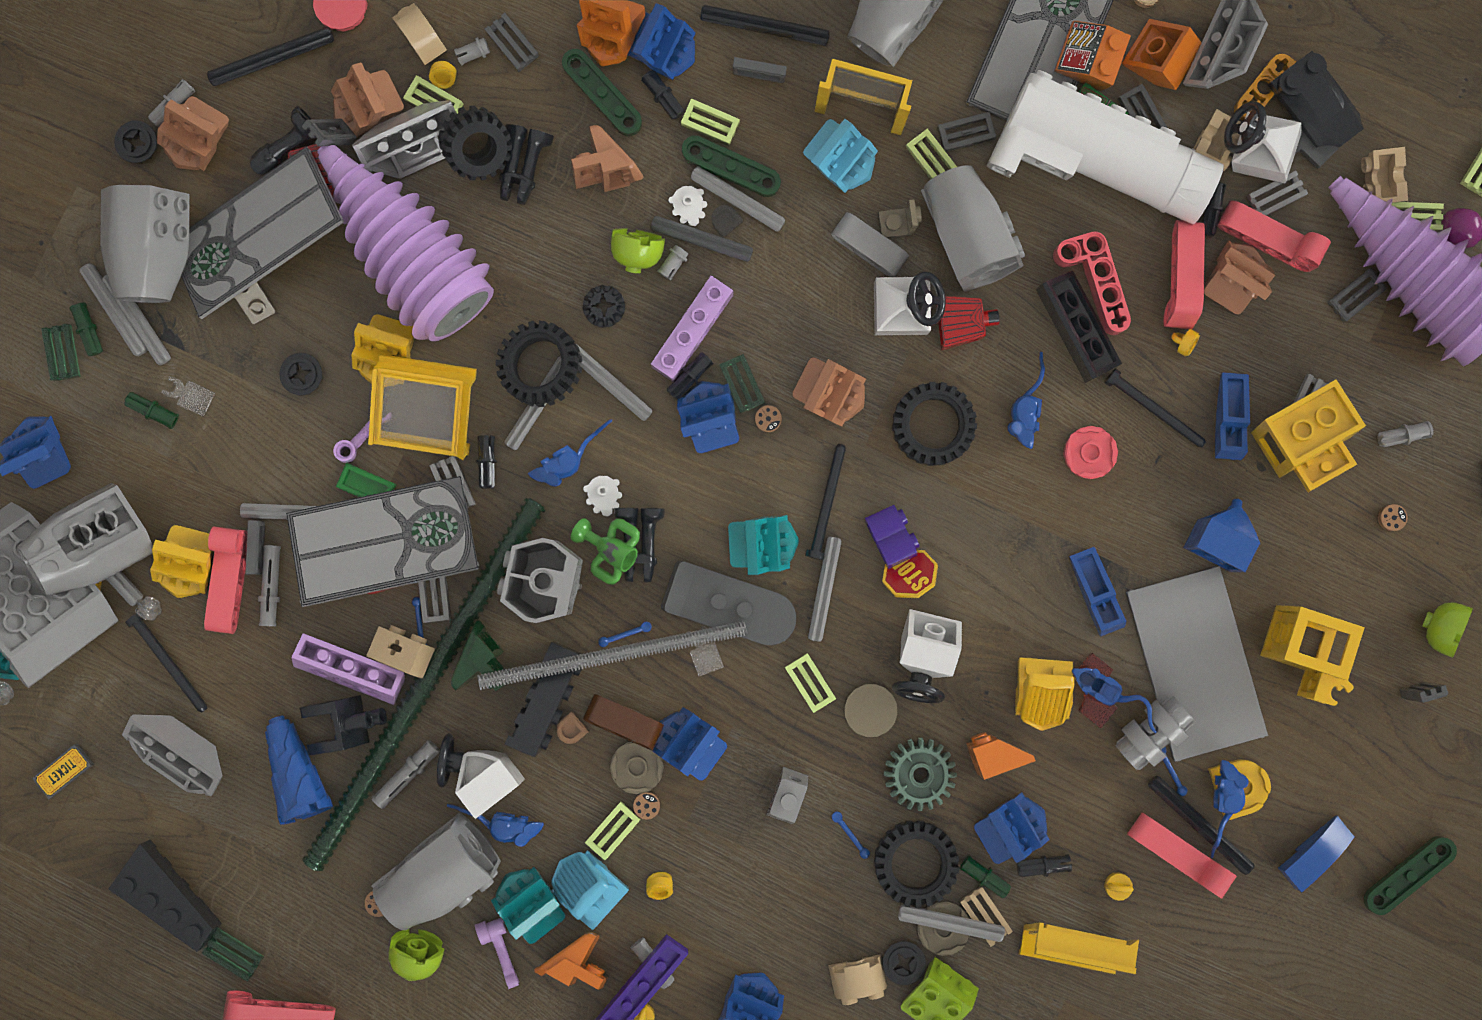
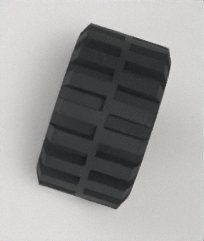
(484, 161)

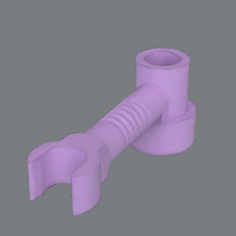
(353, 445)
(493, 933)

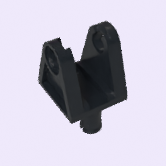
(349, 723)

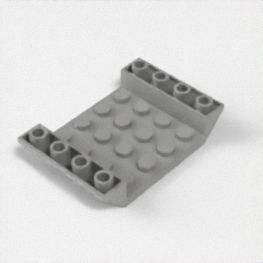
(35, 627)

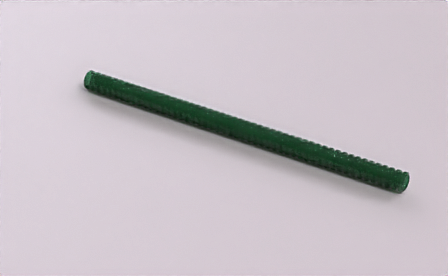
(420, 690)

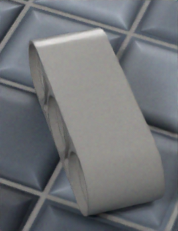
(869, 245)

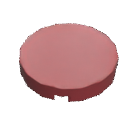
(340, 14)
(1090, 452)

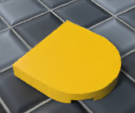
(1257, 789)

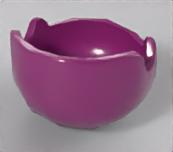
(1465, 225)

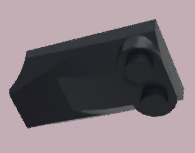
(1317, 102)

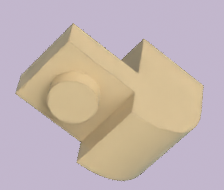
(419, 33)

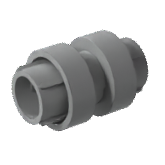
(1140, 744)

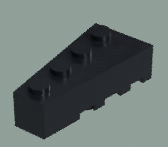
(543, 705)
(164, 897)

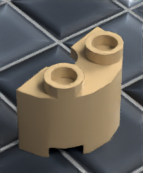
(1211, 140)
(1385, 174)
(858, 979)

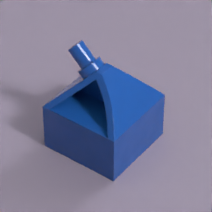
(1225, 538)

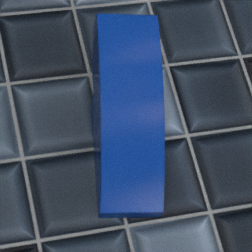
(1232, 416)
(1097, 591)
(1317, 854)

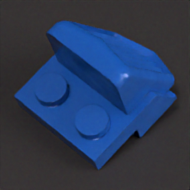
(664, 43)
(708, 416)
(34, 452)
(689, 744)
(1013, 829)
(752, 998)

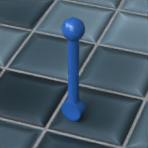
(416, 603)
(603, 641)
(1181, 790)
(837, 817)

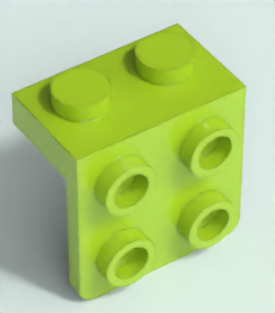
(941, 995)

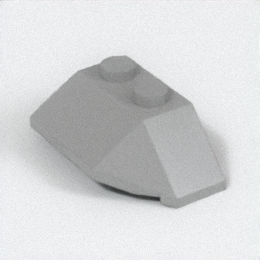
(1227, 44)
(405, 141)
(175, 752)

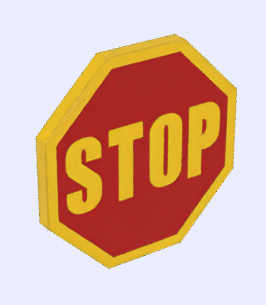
(912, 576)

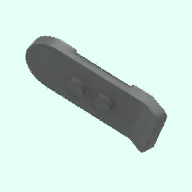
(723, 600)

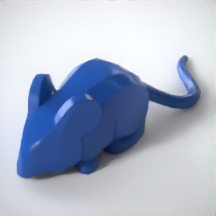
(1025, 413)
(563, 464)
(1106, 689)
(1229, 796)
(508, 828)

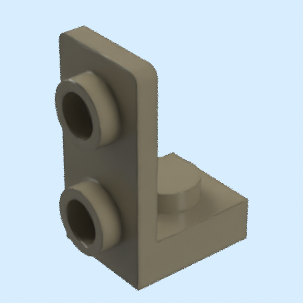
(900, 221)
(255, 303)

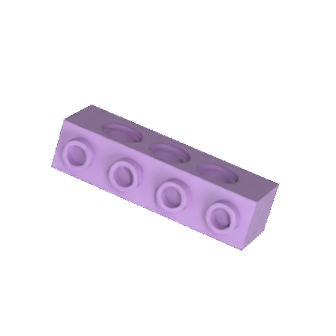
(692, 328)
(348, 669)

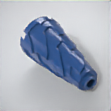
(294, 778)

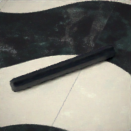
(764, 25)
(270, 56)
(1200, 824)

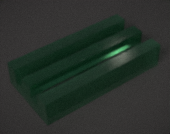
(50, 353)
(732, 362)
(224, 962)

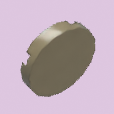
(870, 710)
(636, 768)
(942, 941)

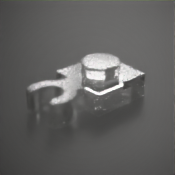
(191, 396)
(706, 657)

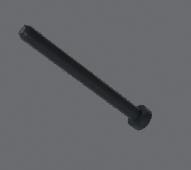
(1115, 379)
(827, 502)
(137, 622)

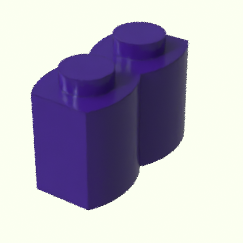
(891, 536)

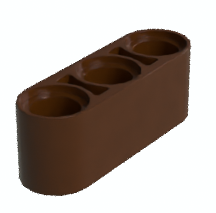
(623, 722)

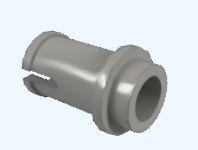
(474, 50)
(673, 262)

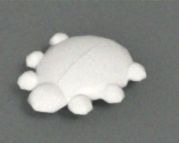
(688, 204)
(603, 494)

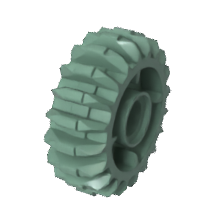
(908, 762)

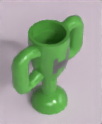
(612, 550)

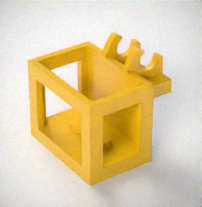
(1312, 436)
(1320, 676)

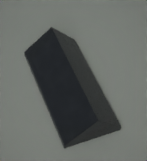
(1078, 326)

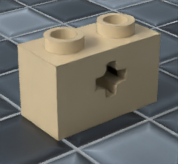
(401, 652)

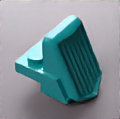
(762, 544)
(527, 905)

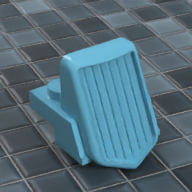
(842, 154)
(587, 887)

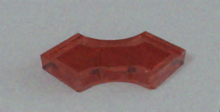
(1090, 707)

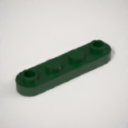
(601, 92)
(731, 166)
(1410, 875)

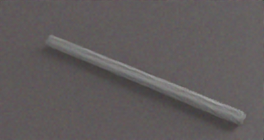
(611, 654)

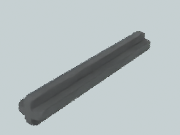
(701, 238)

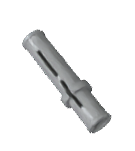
(268, 618)
(413, 766)

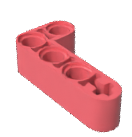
(1274, 238)
(1186, 276)
(1098, 284)
(226, 579)
(1181, 855)
(242, 1006)

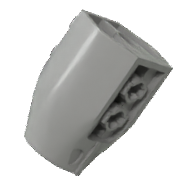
(889, 26)
(972, 228)
(144, 241)
(86, 542)
(540, 580)
(437, 875)

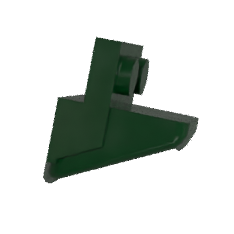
(477, 657)

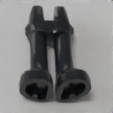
(536, 141)
(271, 154)
(649, 519)

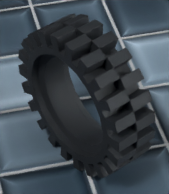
(518, 343)
(960, 405)
(934, 890)

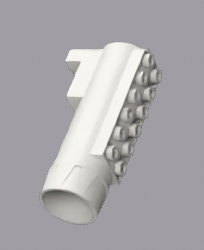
(1078, 133)

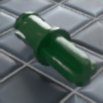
(86, 329)
(151, 410)
(985, 877)

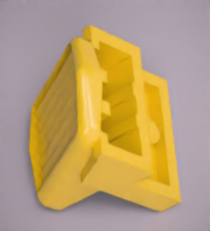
(380, 337)
(182, 562)
(1044, 692)

